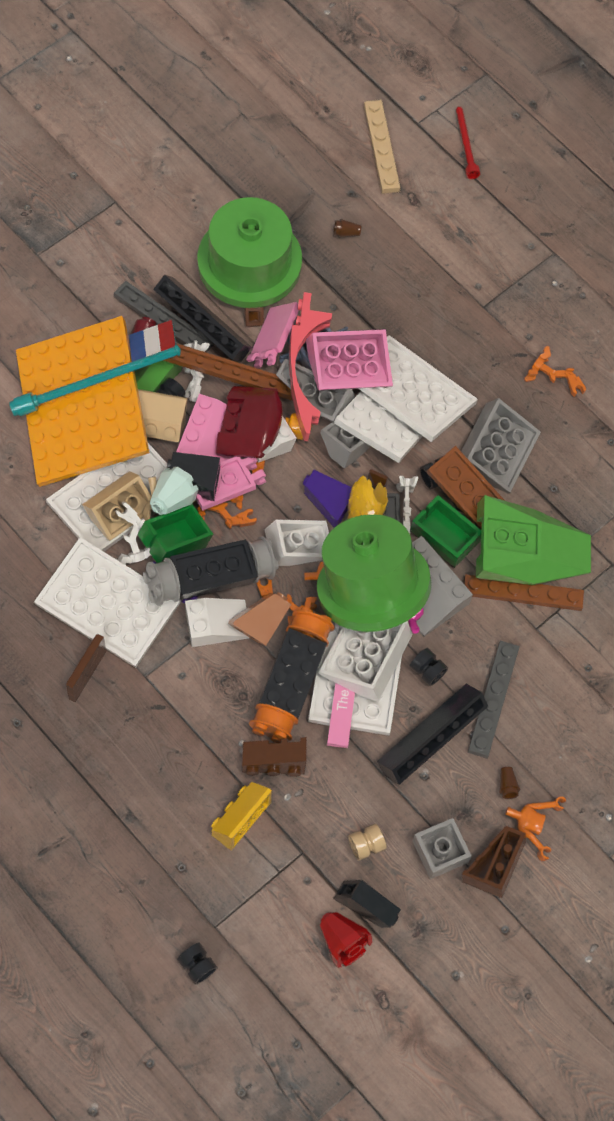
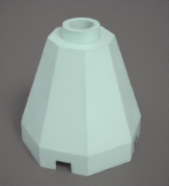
(173, 491)

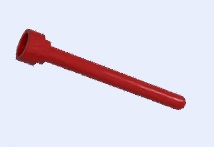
(472, 169)

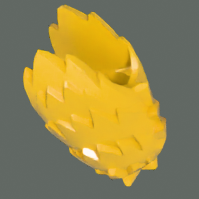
(366, 500)

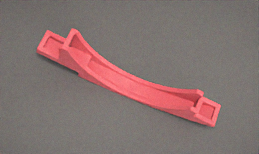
(306, 324)

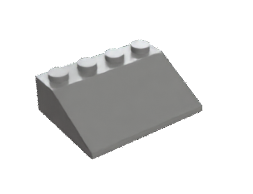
(500, 444)
(447, 591)

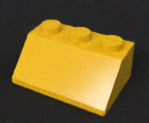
(241, 814)

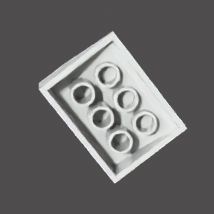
(366, 659)

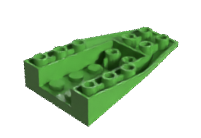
(528, 545)

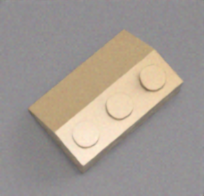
(163, 415)
(103, 505)

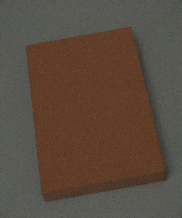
(86, 667)

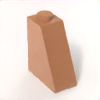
(262, 617)

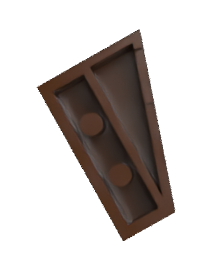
(274, 757)
(497, 863)

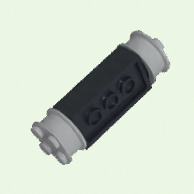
(210, 570)

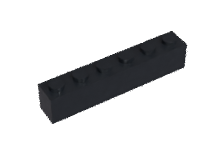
(202, 318)
(432, 734)

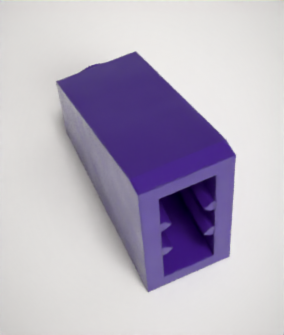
(327, 496)

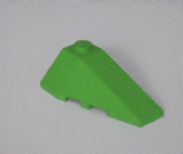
(152, 376)

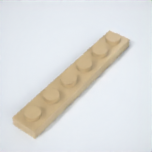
(381, 146)

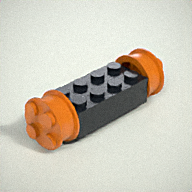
(292, 675)

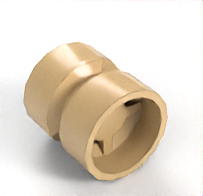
(365, 842)

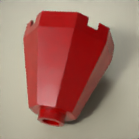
(344, 938)

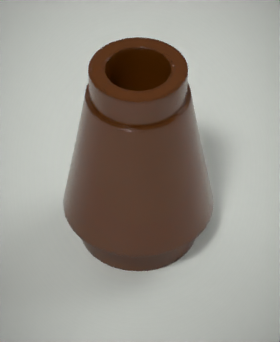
(345, 228)
(508, 784)

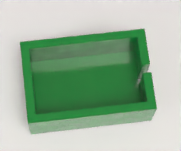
(446, 531)
(175, 533)

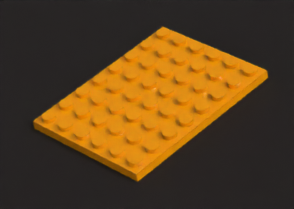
(89, 425)

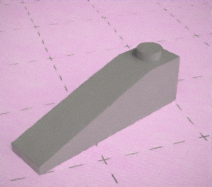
(329, 402)
(342, 445)

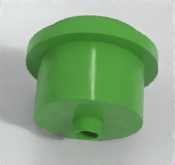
(249, 254)
(372, 574)

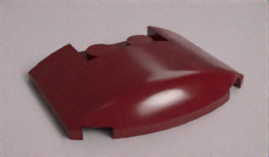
(250, 422)

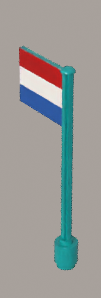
(146, 349)

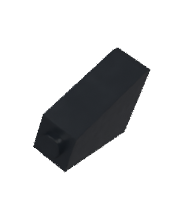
(203, 469)
(367, 902)

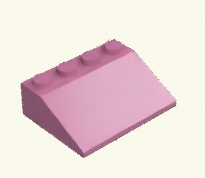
(349, 359)
(203, 428)

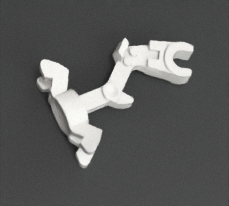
(194, 386)
(409, 485)
(136, 554)

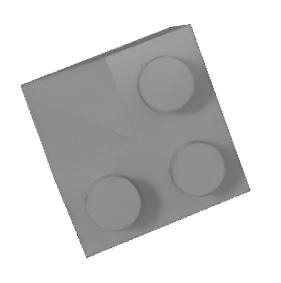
(441, 848)

